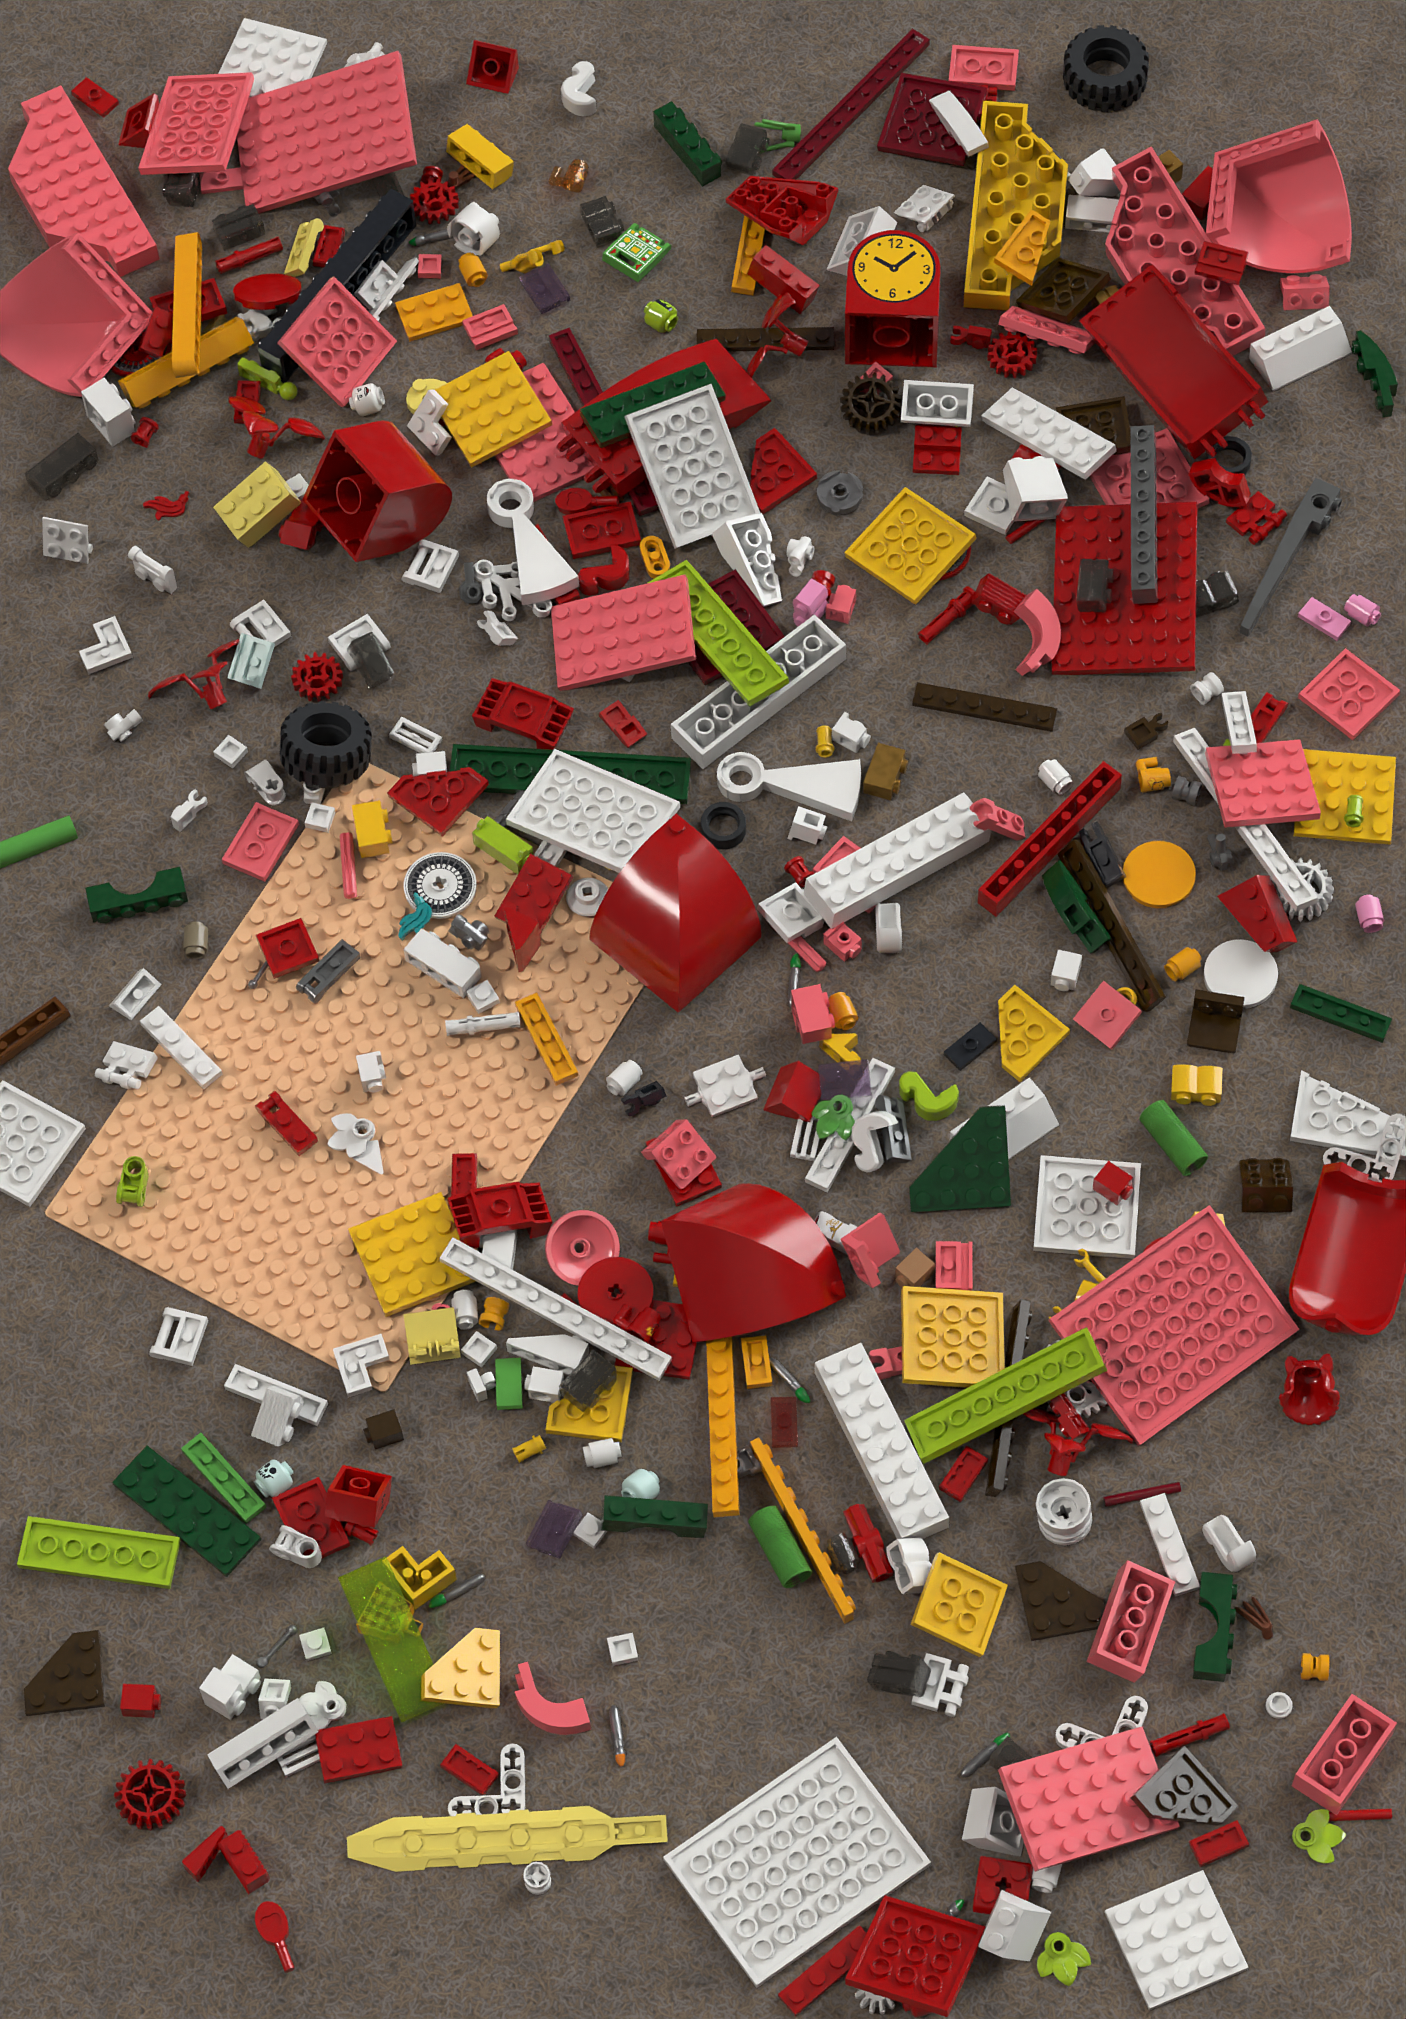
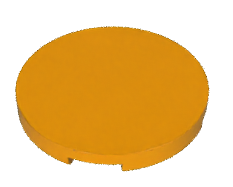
(1159, 874)

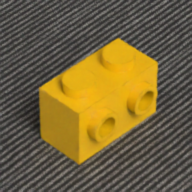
(370, 829)

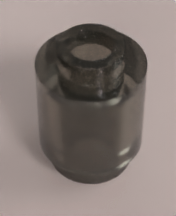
(842, 1553)

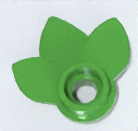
(832, 1120)

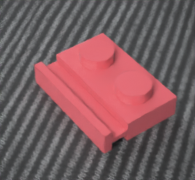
(490, 327)
(954, 1265)

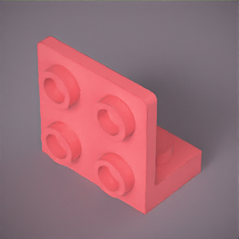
(680, 1152)
(870, 1248)

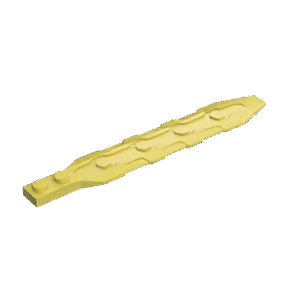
(499, 1838)

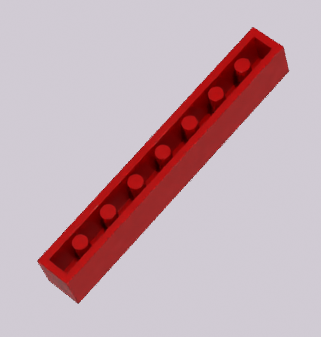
(1049, 838)

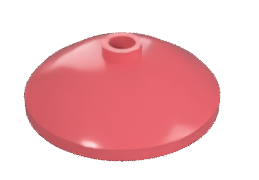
(589, 1229)

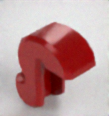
(606, 576)

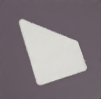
(371, 1157)

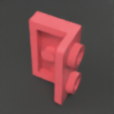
(1305, 292)

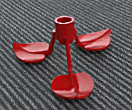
(790, 340)
(260, 426)
(212, 691)
(1062, 1447)

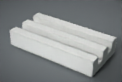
(405, 741)
(803, 1155)
(302, 1765)

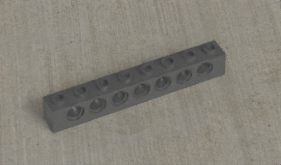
(1143, 515)

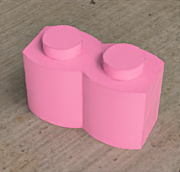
(809, 602)

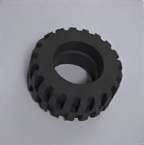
(1102, 90)
(325, 764)

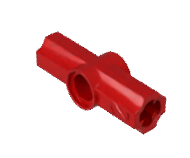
(868, 1543)

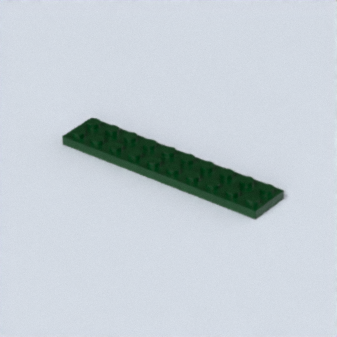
(515, 768)

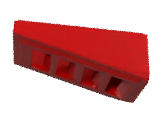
(202, 1856)

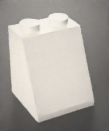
(1034, 488)

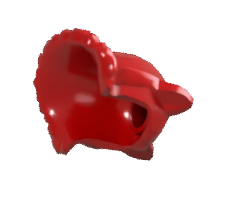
(1309, 1390)

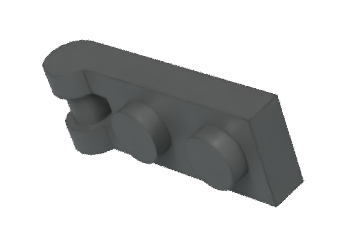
(328, 970)
(895, 1136)

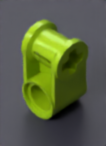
(132, 1186)

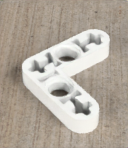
(1381, 1158)
(1088, 1735)
(507, 1795)

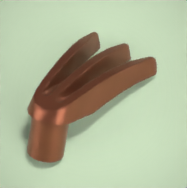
(457, 179)
(1260, 1620)

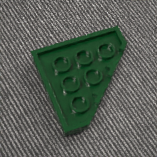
(969, 1169)

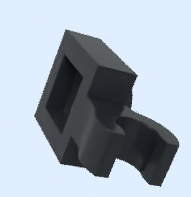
(647, 1095)

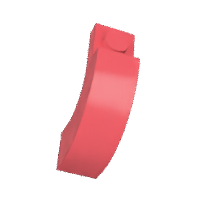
(1045, 631)
(549, 1716)

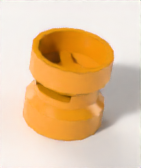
(494, 1312)
(1315, 1667)

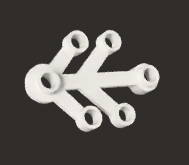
(506, 587)

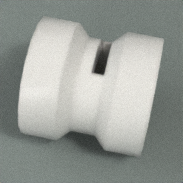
(1207, 688)
(537, 1872)

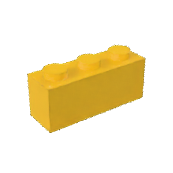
(479, 156)

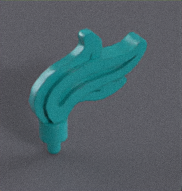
(416, 920)

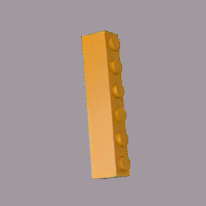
(158, 377)

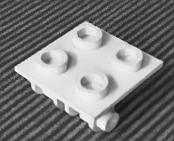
(926, 206)
(66, 540)

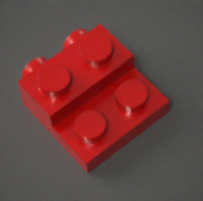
(937, 449)

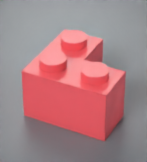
(812, 1013)

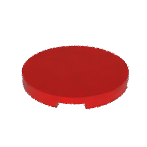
(267, 290)

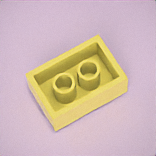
(257, 504)

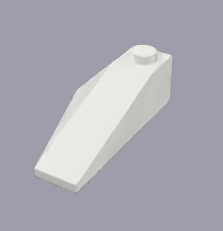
(748, 550)

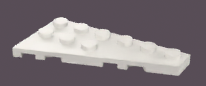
(1340, 1120)

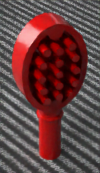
(579, 500)
(274, 1930)

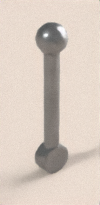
(253, 983)
(263, 1661)

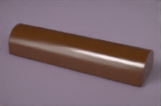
(32, 1029)

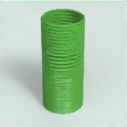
(1178, 1141)
(783, 1553)

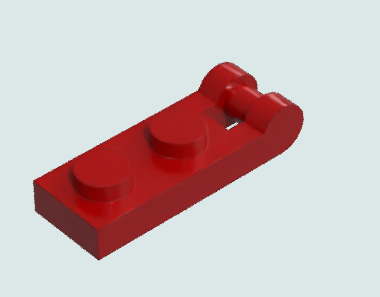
(1264, 718)
(287, 1124)

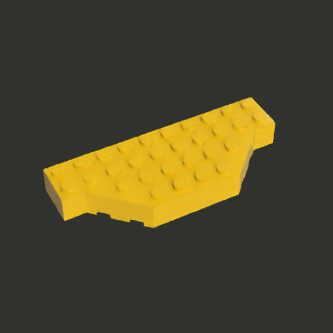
(1011, 179)

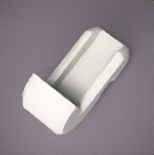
(576, 86)
(888, 928)
(866, 1139)
(1228, 1544)

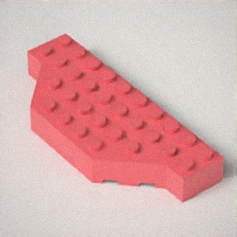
(73, 187)
(1160, 229)

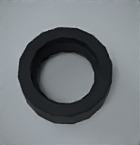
(1240, 446)
(731, 810)

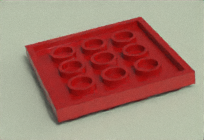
(915, 1956)

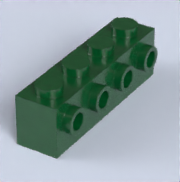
(687, 143)

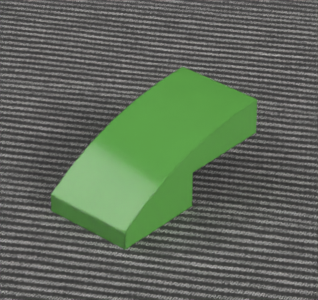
(509, 1383)

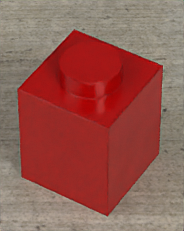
(1113, 1183)
(139, 1700)

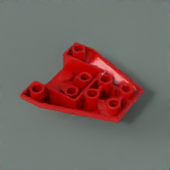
(785, 206)

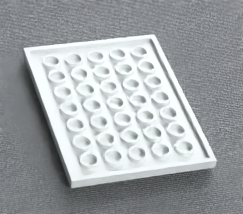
(796, 1861)

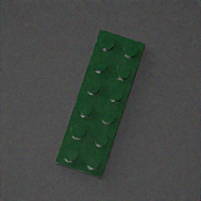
(607, 417)
(186, 1511)

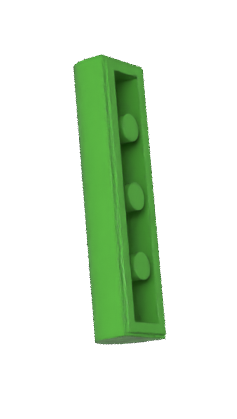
(37, 841)

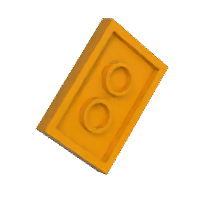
(433, 312)

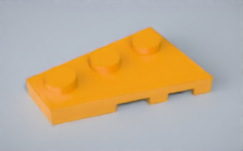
(1024, 247)

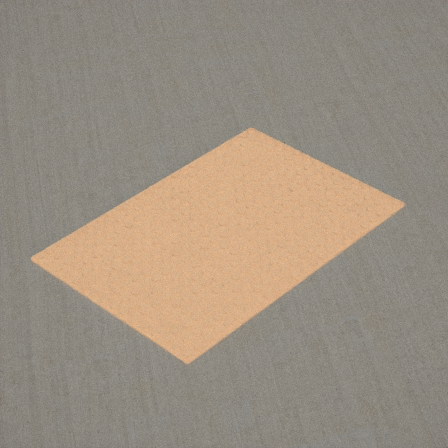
(230, 1199)

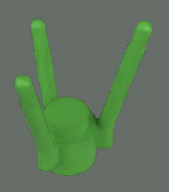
(790, 132)

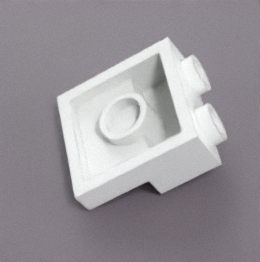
(791, 913)

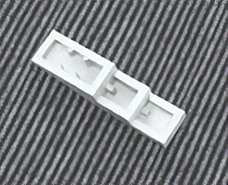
(959, 123)

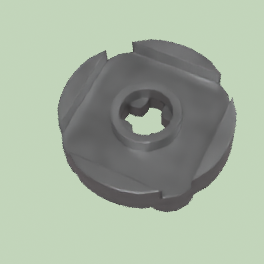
(843, 482)

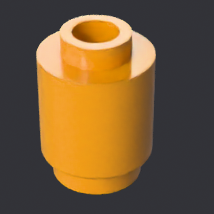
(472, 270)
(1183, 964)
(842, 1010)

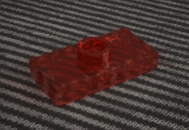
(784, 1422)

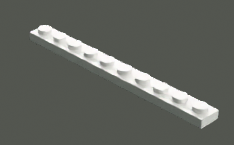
(1257, 837)
(556, 1309)

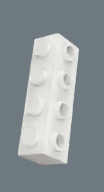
(262, 1743)

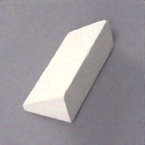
(135, 994)

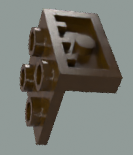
(1215, 1021)

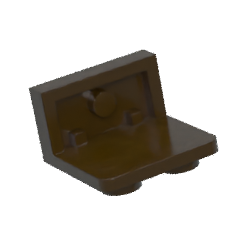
(1266, 1185)

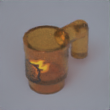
(576, 171)

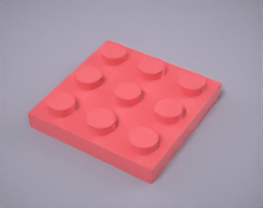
(1349, 694)

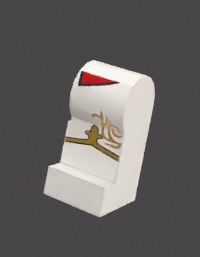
(833, 1229)

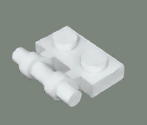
(126, 1059)
(934, 1691)

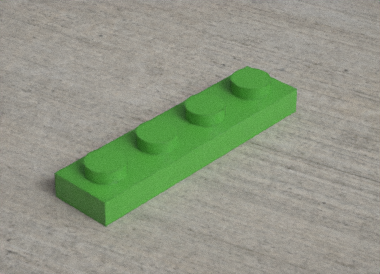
(223, 1478)

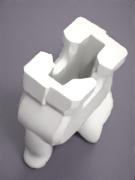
(258, 323)

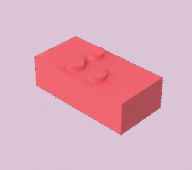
(1131, 1621)
(1344, 1754)

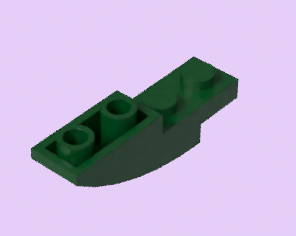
(1378, 370)
(1072, 907)

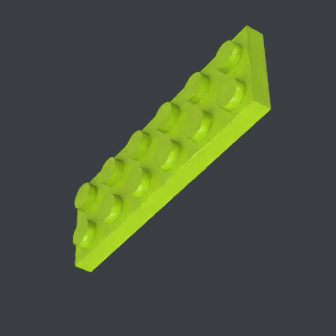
(98, 1552)

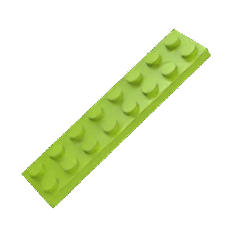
(727, 641)
(1005, 1395)

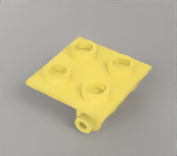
(432, 1335)

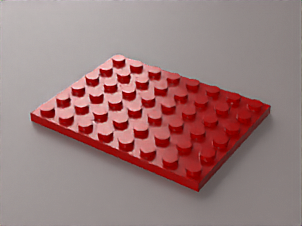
(1127, 634)

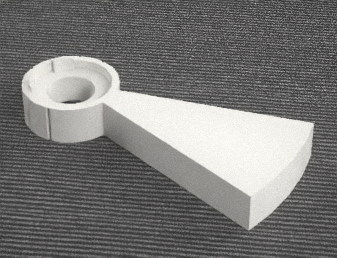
(540, 567)
(822, 786)

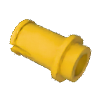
(825, 747)
(529, 1448)

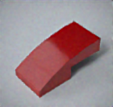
(622, 724)

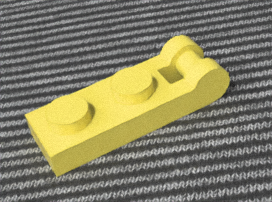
(303, 247)

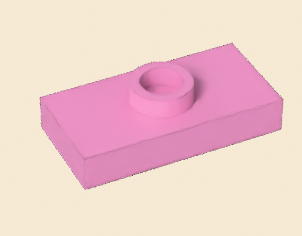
(1324, 618)

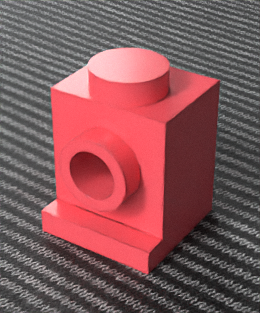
(841, 604)
(843, 949)

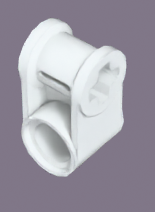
(266, 782)
(292, 1545)

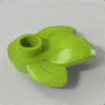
(1322, 1836)
(1062, 1962)

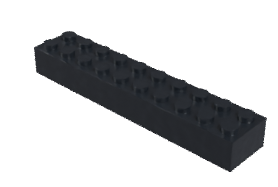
(370, 242)

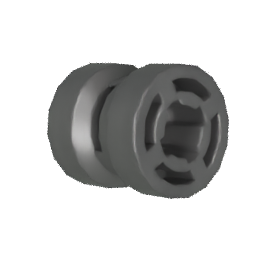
(1186, 790)

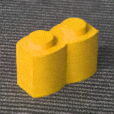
(1196, 1084)

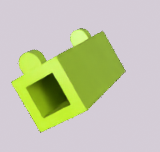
(501, 844)

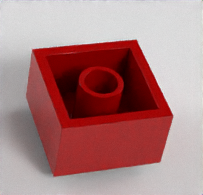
(358, 1496)

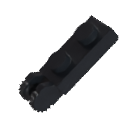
(1102, 856)

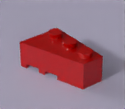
(1260, 913)

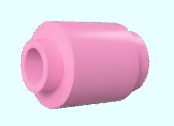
(1362, 610)
(1369, 913)

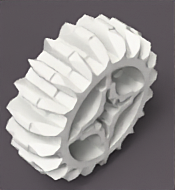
(1310, 874)

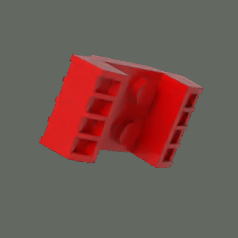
(523, 713)
(500, 1210)

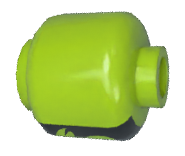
(660, 315)

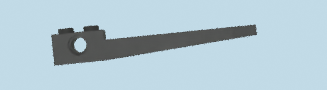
(1305, 520)

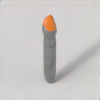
(616, 1729)

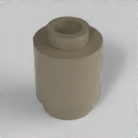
(195, 940)

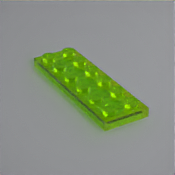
(389, 1634)

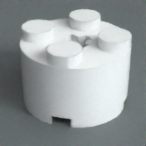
(471, 225)

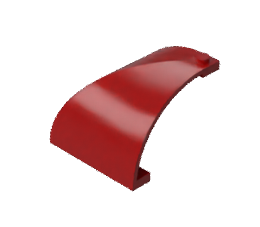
(676, 915)
(749, 1262)

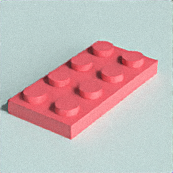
(1046, 328)

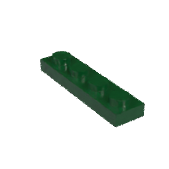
(1341, 1013)

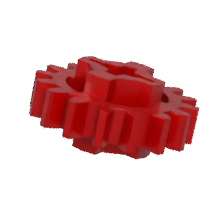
(434, 201)
(1012, 354)
(317, 676)

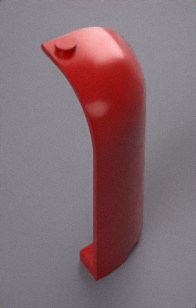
(1351, 1253)

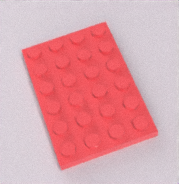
(196, 123)
(537, 457)
(623, 633)
(1081, 1799)

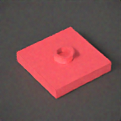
(1107, 1015)

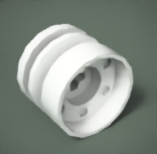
(1064, 1497)

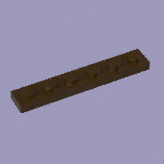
(753, 338)
(984, 707)

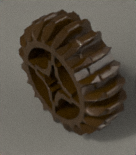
(880, 404)

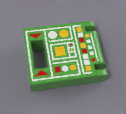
(638, 246)

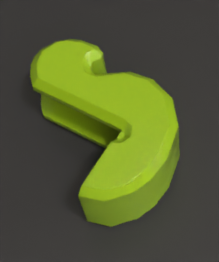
(925, 1102)

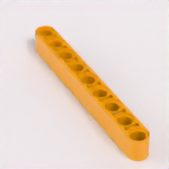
(187, 305)

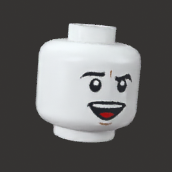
(367, 399)

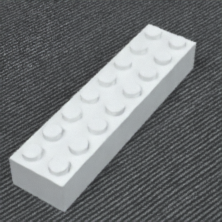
(726, 718)
(895, 861)
(881, 1444)

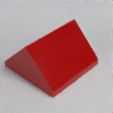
(492, 66)
(139, 122)
(523, 936)
(794, 1092)

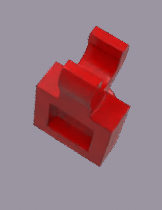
(975, 336)

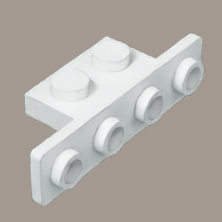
(382, 285)

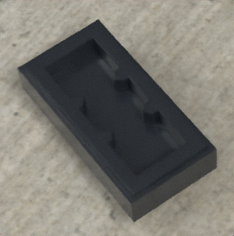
(970, 1046)

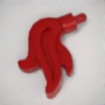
(166, 508)

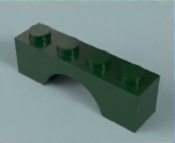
(108, 903)
(629, 1513)
(1216, 1596)

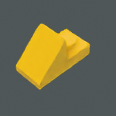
(839, 1047)

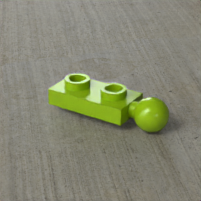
(269, 379)

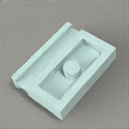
(251, 660)

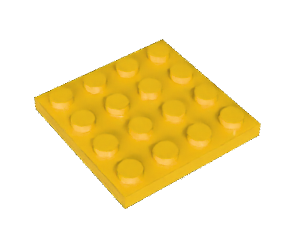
(492, 409)
(910, 545)
(1346, 774)
(405, 1251)
(951, 1336)

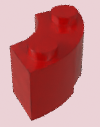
(1219, 484)
(300, 528)

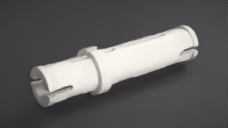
(485, 1023)

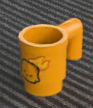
(1152, 778)

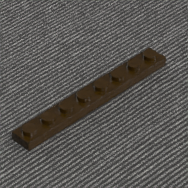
(1122, 943)
(1004, 1433)

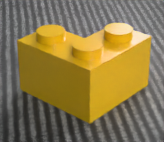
(421, 1581)

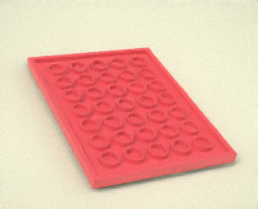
(325, 133)
(1177, 1324)

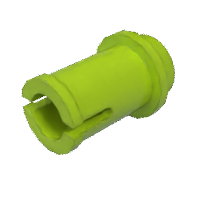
(1354, 810)

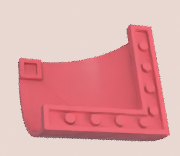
(1282, 201)
(68, 317)

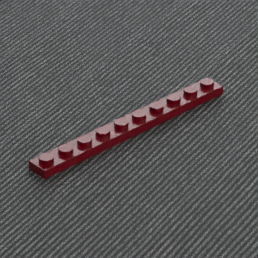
(851, 106)
(588, 388)

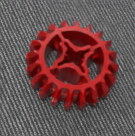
(149, 1772)

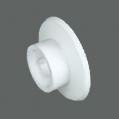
(583, 904)

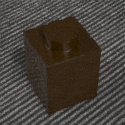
(383, 1429)

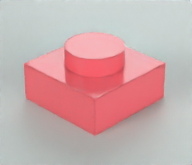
(429, 266)

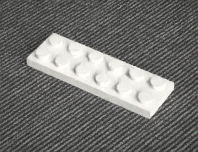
(1049, 433)

